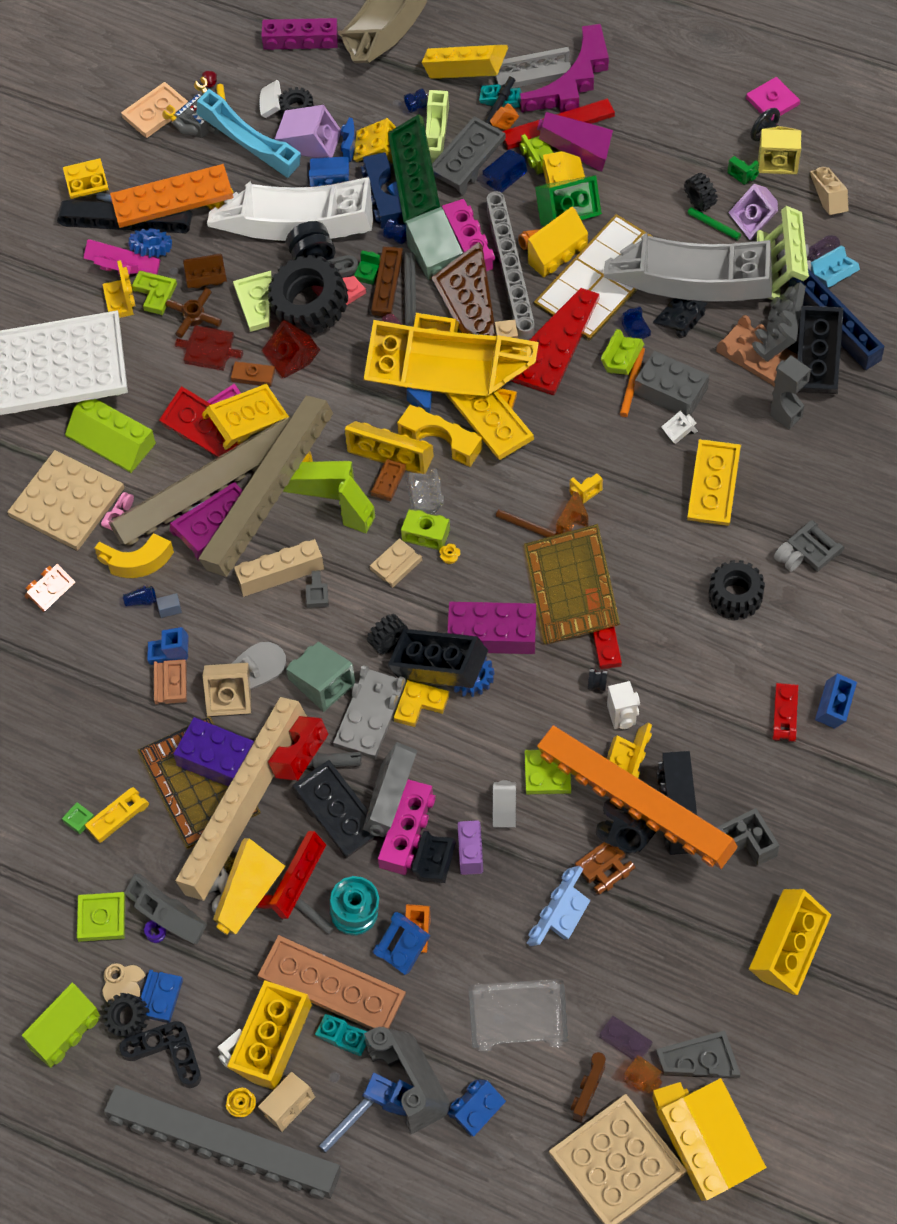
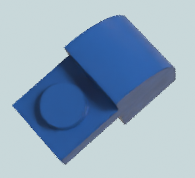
(170, 647)
(387, 1093)

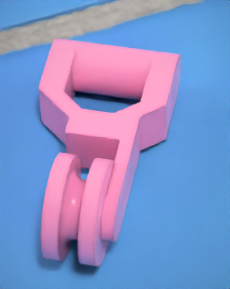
(125, 501)

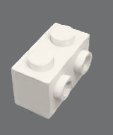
(622, 705)

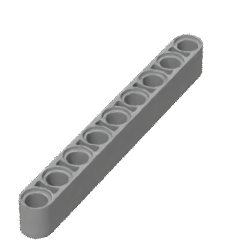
(510, 265)

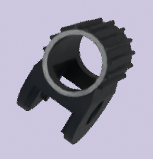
(625, 831)

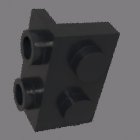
(433, 858)

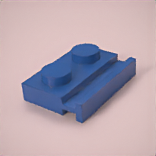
(161, 995)

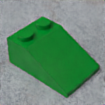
(560, 196)

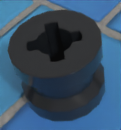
(597, 679)

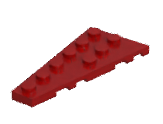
(558, 342)

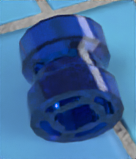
(416, 100)
(395, 231)

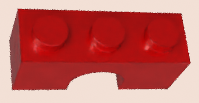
(292, 761)

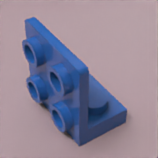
(328, 171)

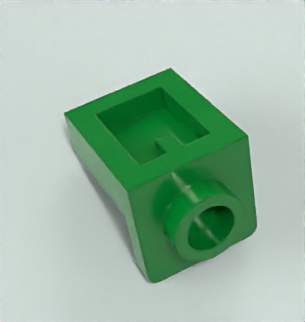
(741, 171)
(368, 267)

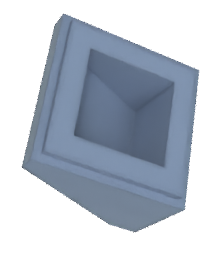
(169, 605)

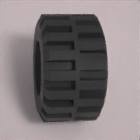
(741, 575)

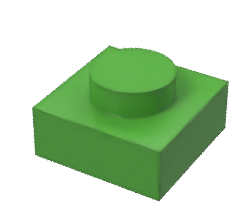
(77, 818)

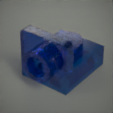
(635, 324)

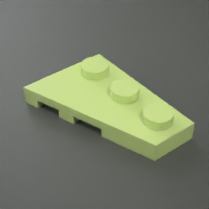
(254, 299)

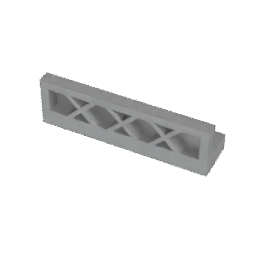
(535, 72)

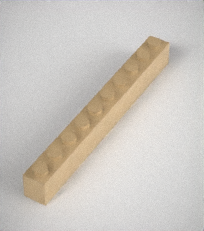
(238, 802)

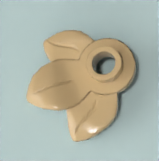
(125, 983)

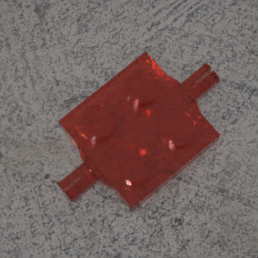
(209, 348)

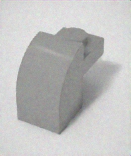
(504, 804)

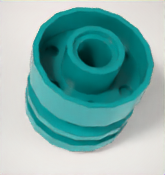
(354, 905)

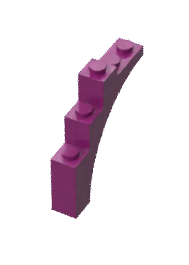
(579, 78)

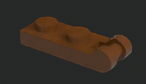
(588, 1085)

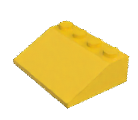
(711, 1139)

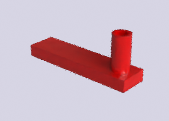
(295, 877)

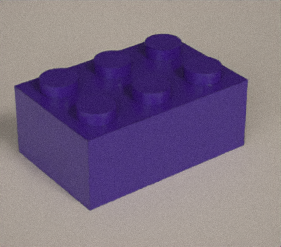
(212, 751)

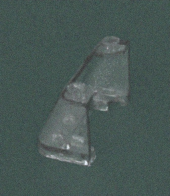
(518, 1013)

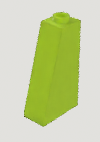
(320, 478)

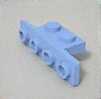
(563, 910)

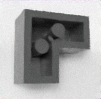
(753, 834)

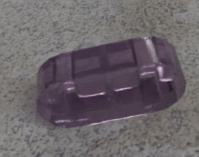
(821, 247)

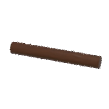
(525, 524)

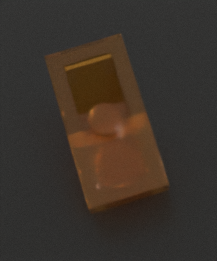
(573, 513)

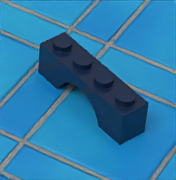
(386, 205)

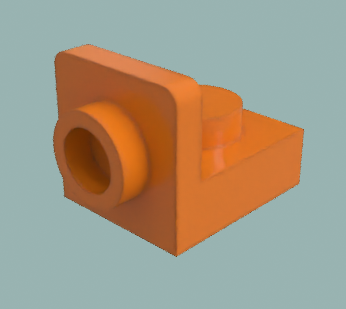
(504, 117)

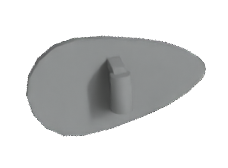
(265, 662)

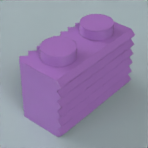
(470, 847)

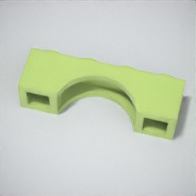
(437, 121)

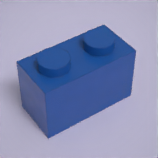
(836, 701)

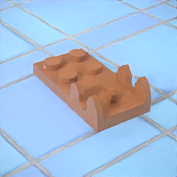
(739, 349)

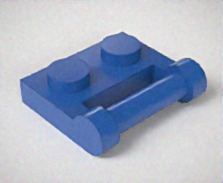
(408, 946)

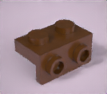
(204, 271)

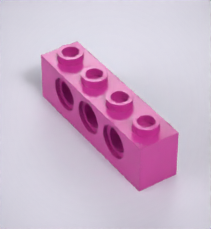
(467, 229)
(400, 860)

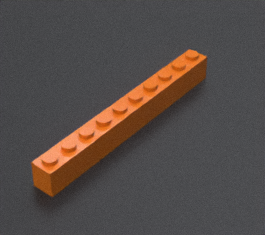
(637, 797)

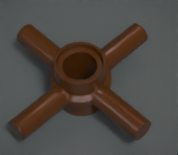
(193, 313)

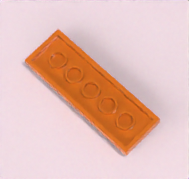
(171, 195)

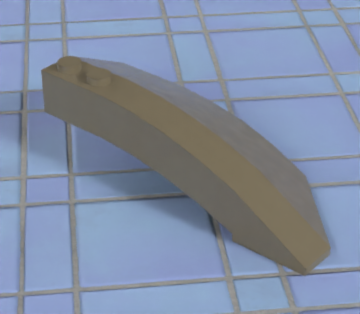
(379, 27)

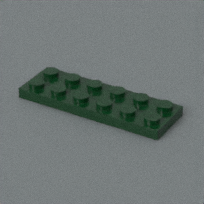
(413, 168)

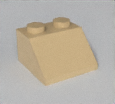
(227, 689)

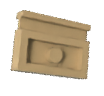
(395, 563)

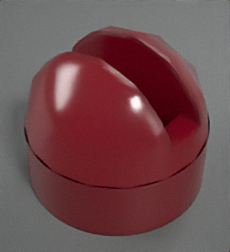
(211, 78)

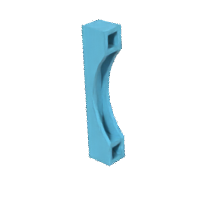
(273, 152)

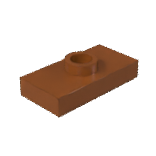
(252, 373)
(388, 480)

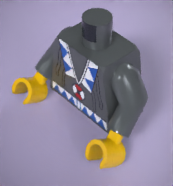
(186, 117)

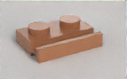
(170, 682)

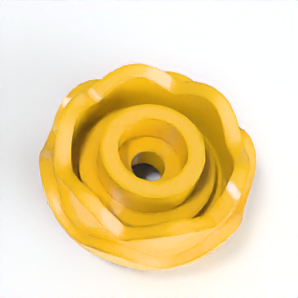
(237, 1096)

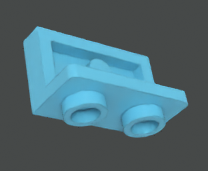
(834, 267)

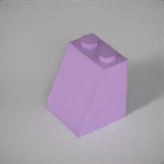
(310, 131)

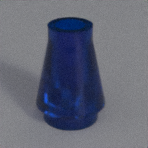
(140, 597)

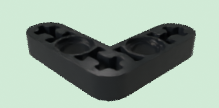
(173, 1043)

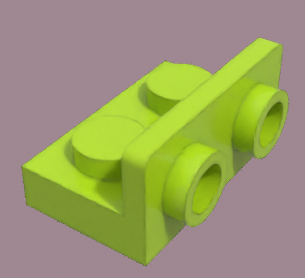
(534, 150)
(621, 353)

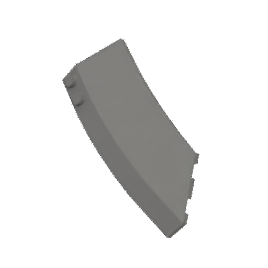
(695, 269)

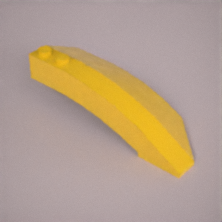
(445, 359)

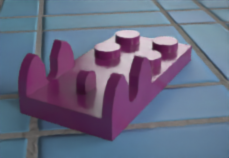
(203, 521)

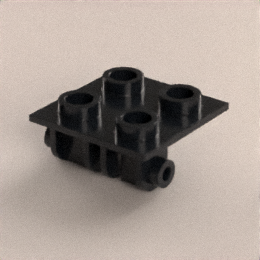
(681, 315)

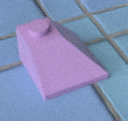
(754, 210)

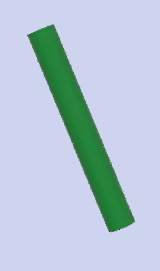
(714, 223)

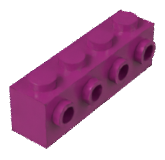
(296, 35)

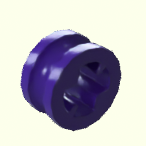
(154, 938)

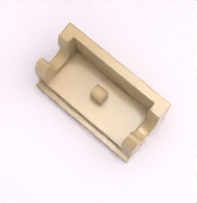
(286, 1101)

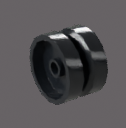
(310, 239)

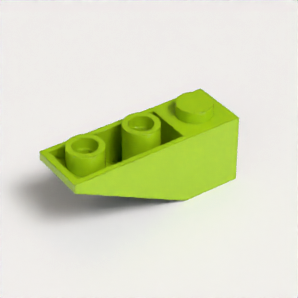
(355, 506)

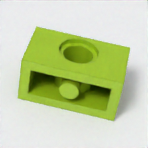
(434, 537)

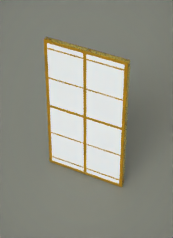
(588, 273)

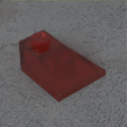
(290, 349)

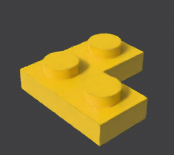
(418, 697)

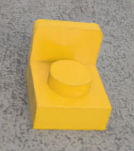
(589, 487)

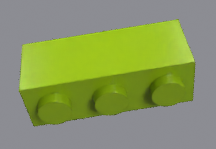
(61, 1026)

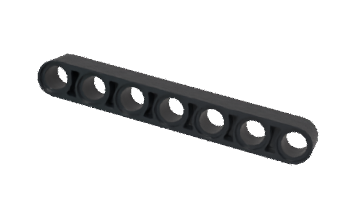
(103, 216)

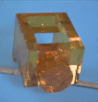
(643, 1075)

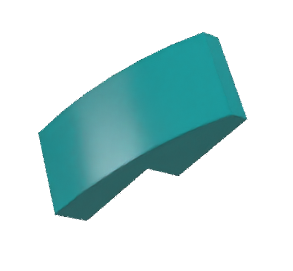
(489, 96)
(341, 1035)

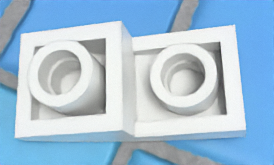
(270, 99)

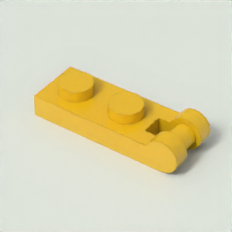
(116, 815)

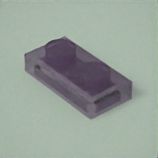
(625, 1038)

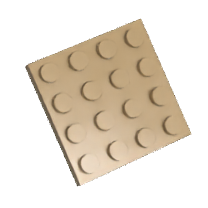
(66, 500)
(617, 1162)

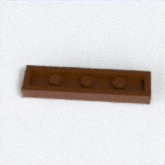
(387, 281)

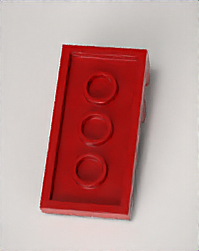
(186, 419)

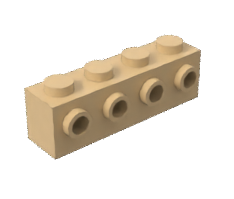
(279, 567)

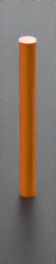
(631, 383)

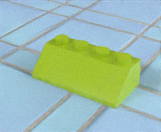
(110, 434)

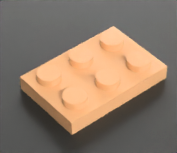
(147, 112)

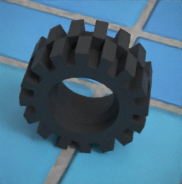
(295, 96)
(700, 192)
(386, 633)
(115, 1009)

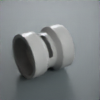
(789, 556)

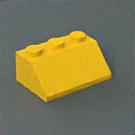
(557, 242)

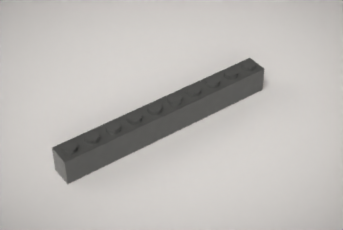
(223, 1142)

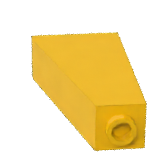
(246, 885)

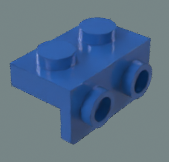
(476, 1106)

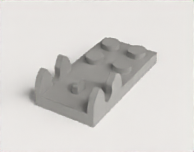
(369, 712)

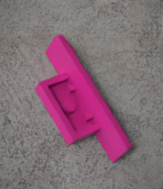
(108, 255)

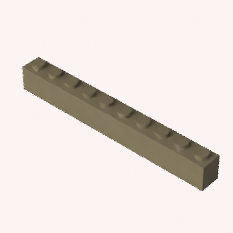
(196, 486)
(266, 486)

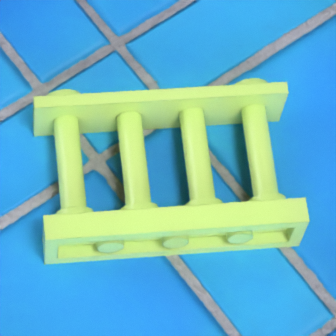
(794, 246)

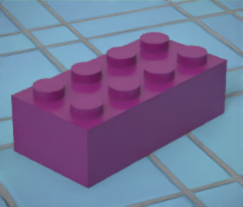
(500, 626)

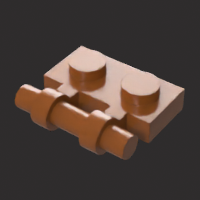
(599, 861)

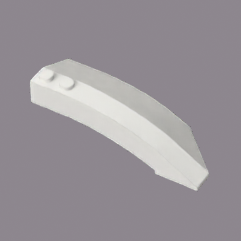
(275, 211)

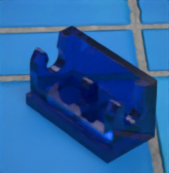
(505, 170)

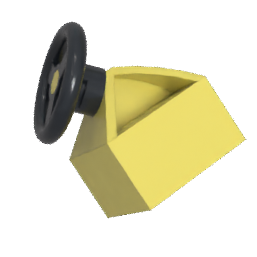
(778, 144)

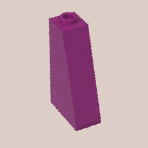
(576, 138)

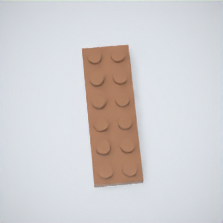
(332, 984)

